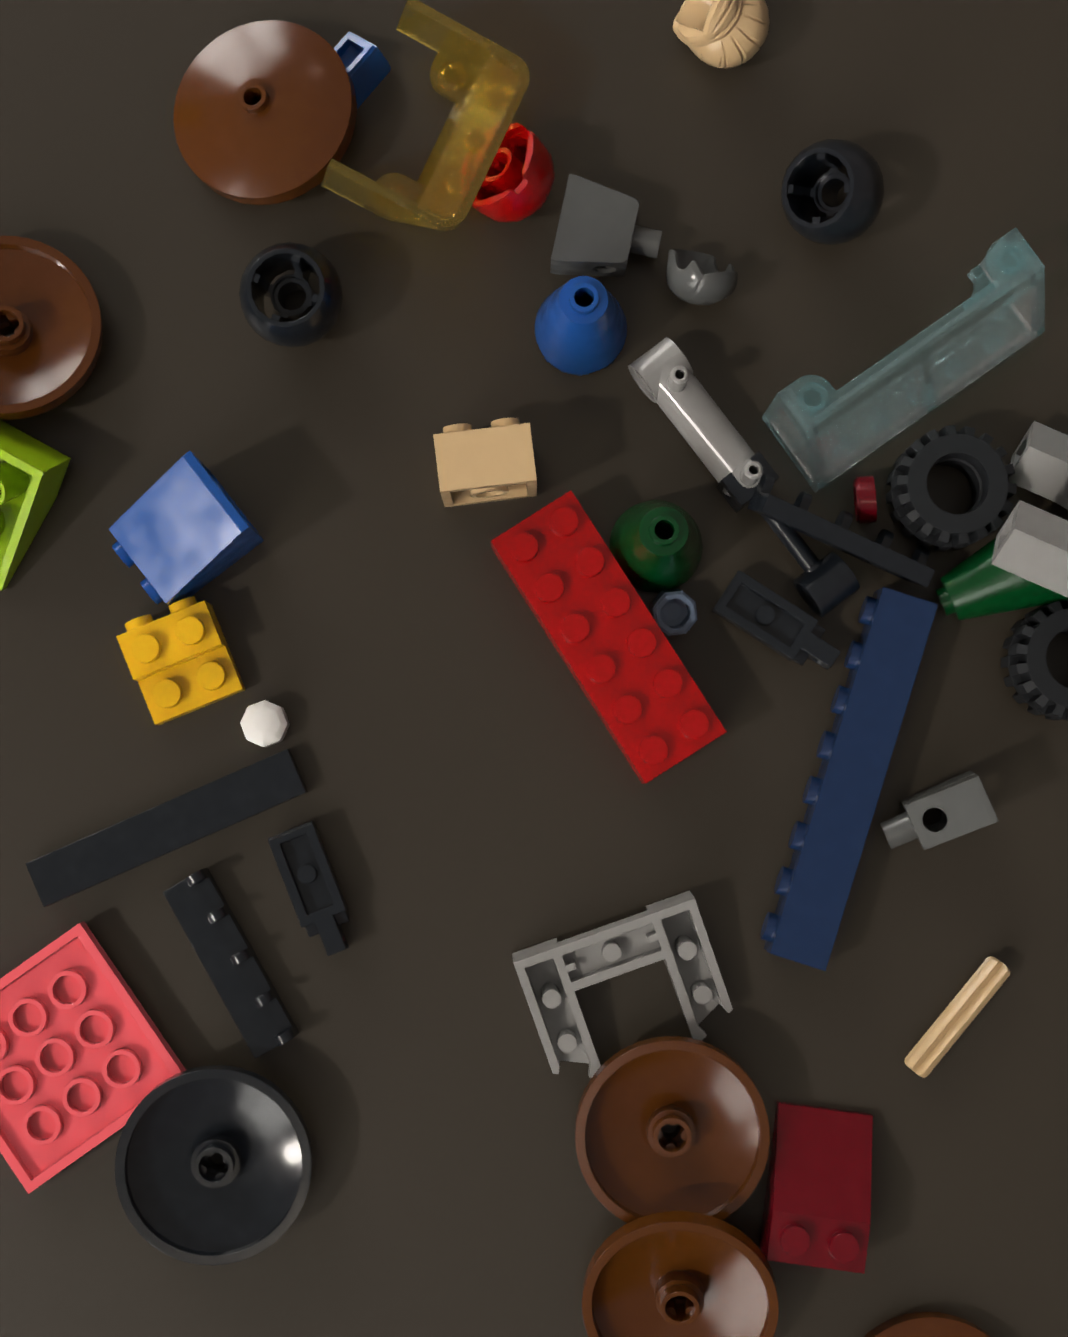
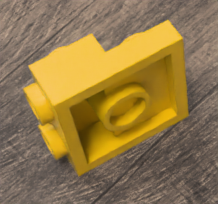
(180, 660)

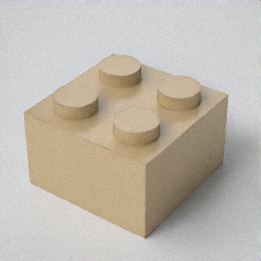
(485, 462)

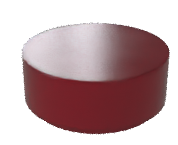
(865, 499)

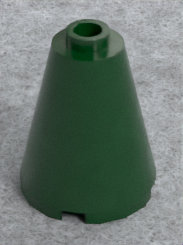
(651, 561)
(981, 589)

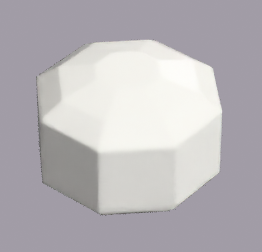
(265, 723)

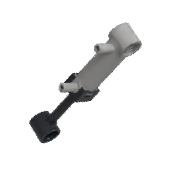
(669, 381)

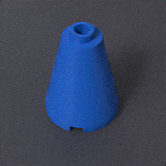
(580, 327)

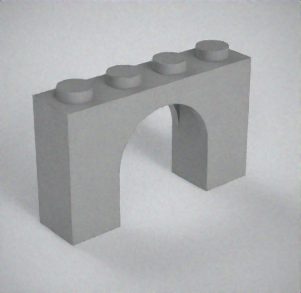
(1033, 540)

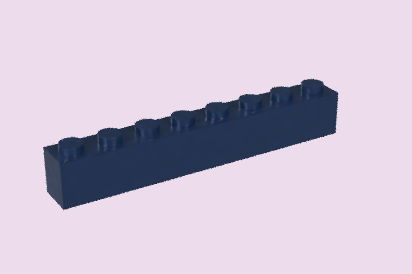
(849, 777)

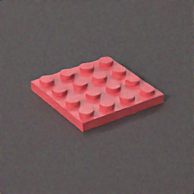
(71, 1056)

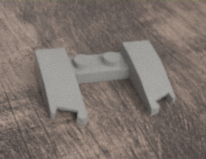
(666, 932)

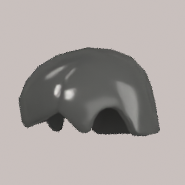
(696, 278)

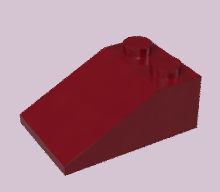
(818, 1188)

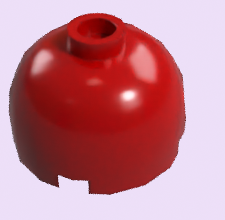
(517, 177)

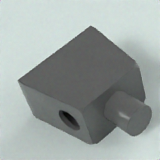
(599, 231)
(962, 807)

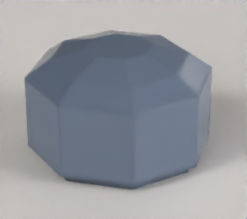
(674, 611)

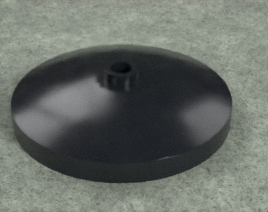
(206, 1208)

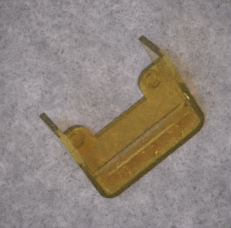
(486, 91)

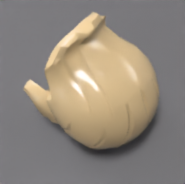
(723, 30)

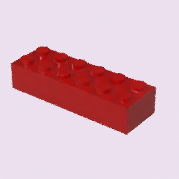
(607, 637)

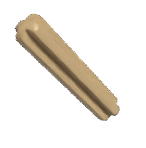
(957, 1016)

